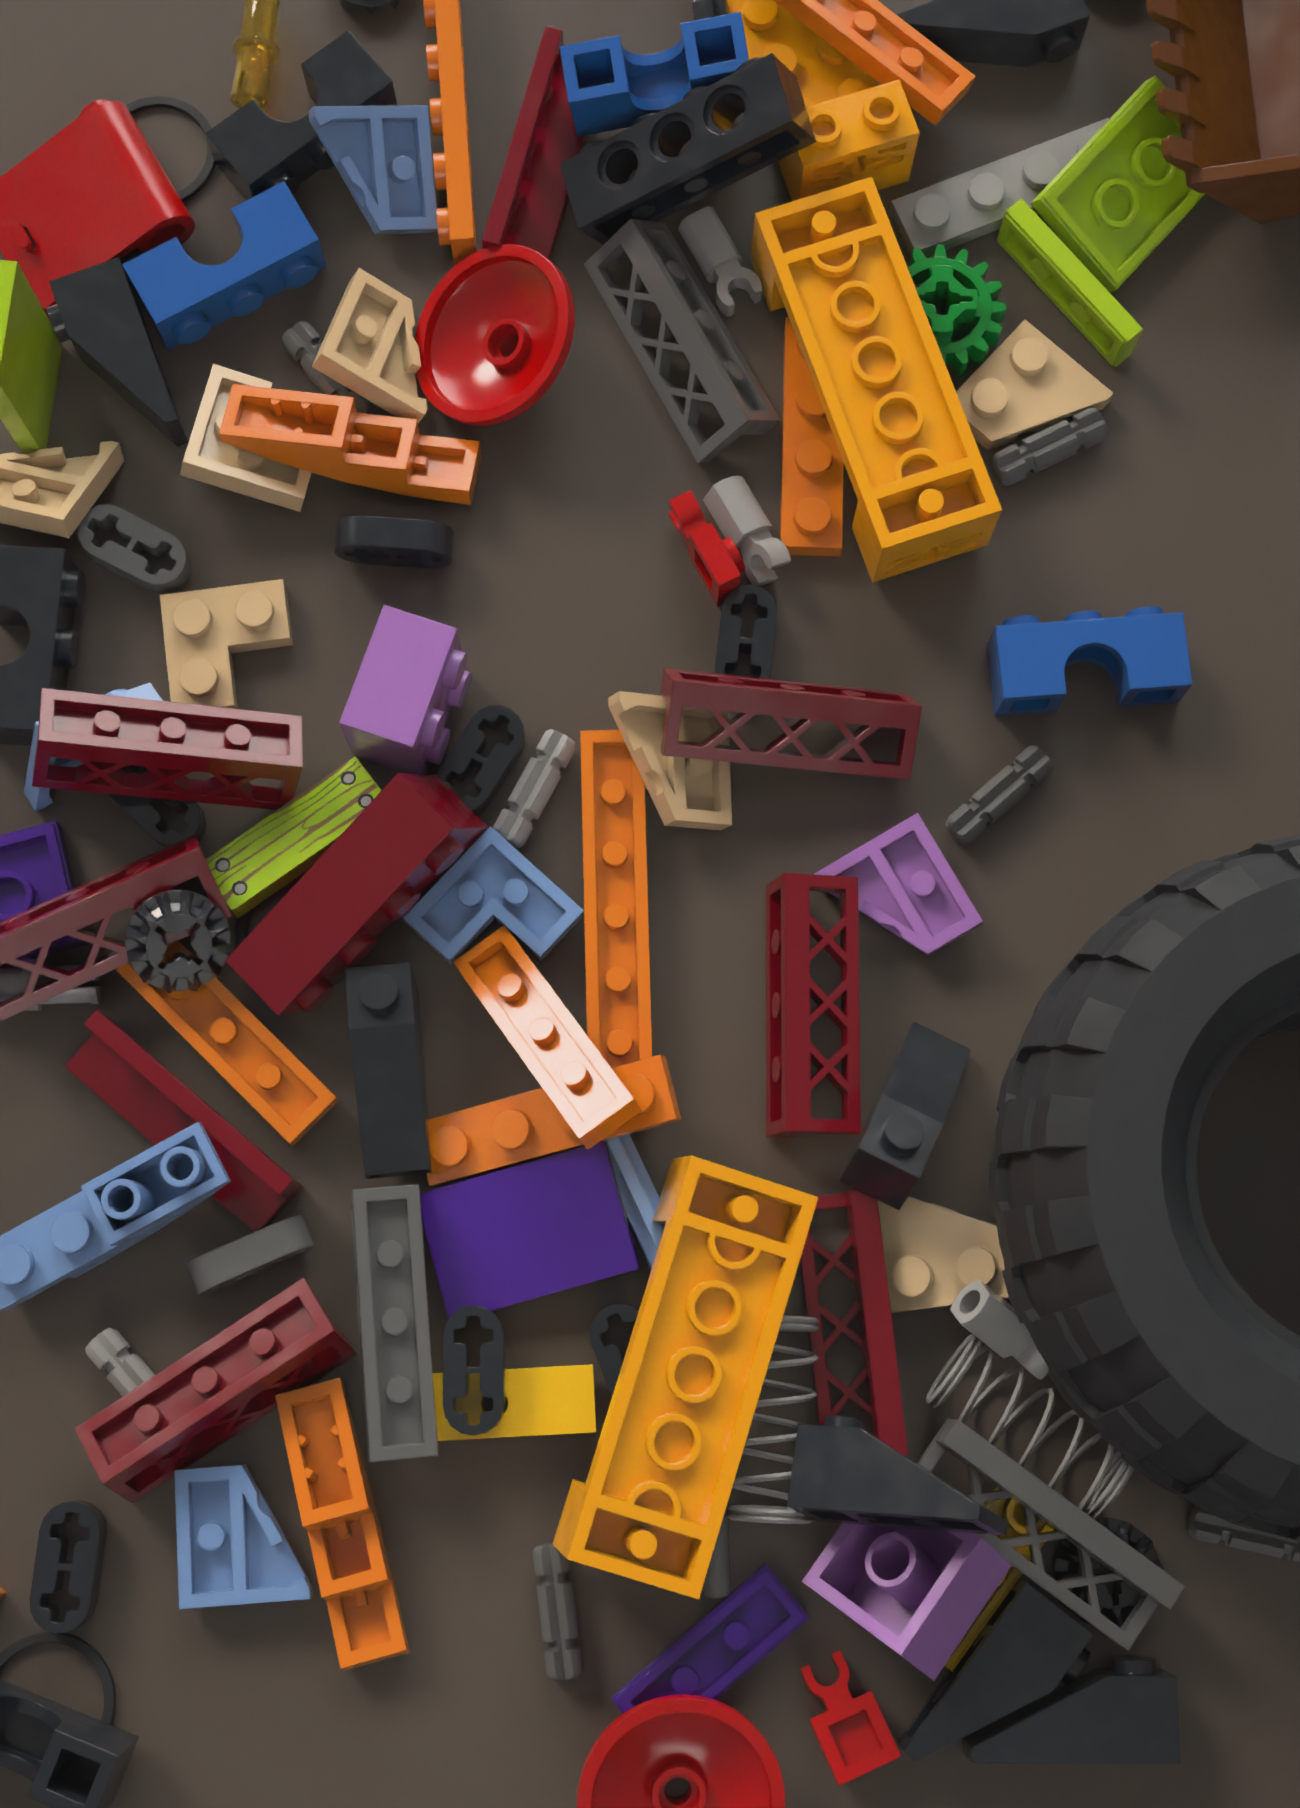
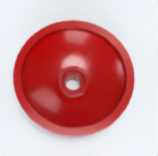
(494, 334)
(687, 1739)

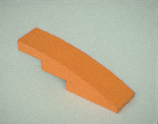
(361, 449)
(342, 1524)

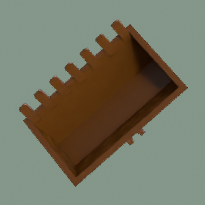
(1234, 100)

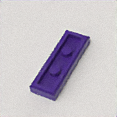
(720, 1644)

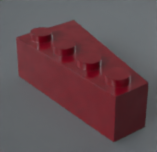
(356, 892)

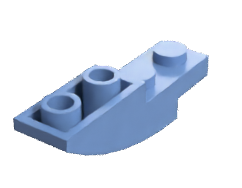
(109, 1215)

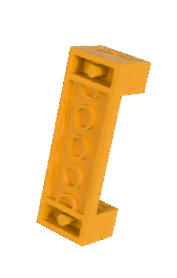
(855, 121)
(877, 377)
(689, 1377)

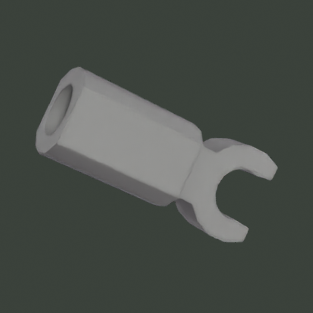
(718, 258)
(747, 525)
(997, 1326)

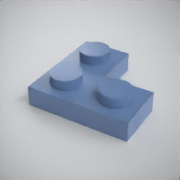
(492, 885)

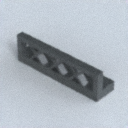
(697, 327)
(393, 1323)
(1069, 1523)

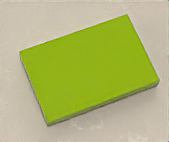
(1119, 191)
(27, 361)

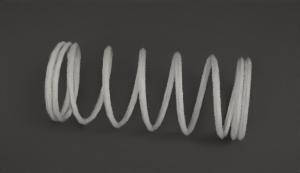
(1097, 1498)
(765, 1513)

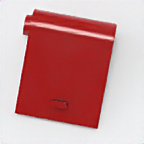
(88, 199)

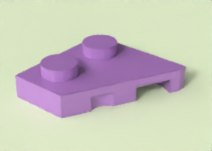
(909, 887)

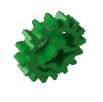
(964, 305)

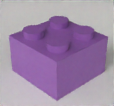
(406, 693)
(909, 1586)

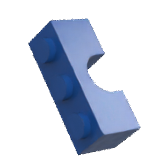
(615, 87)
(191, 298)
(1139, 651)

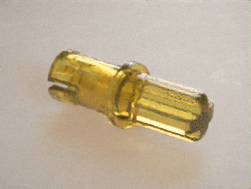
(255, 53)

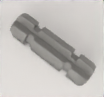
(534, 787)
(111, 1352)

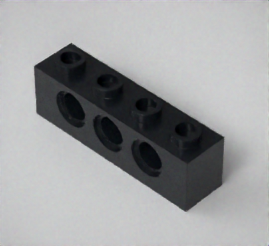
(717, 154)

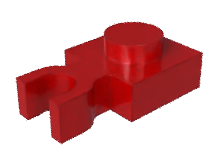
(714, 559)
(851, 1730)

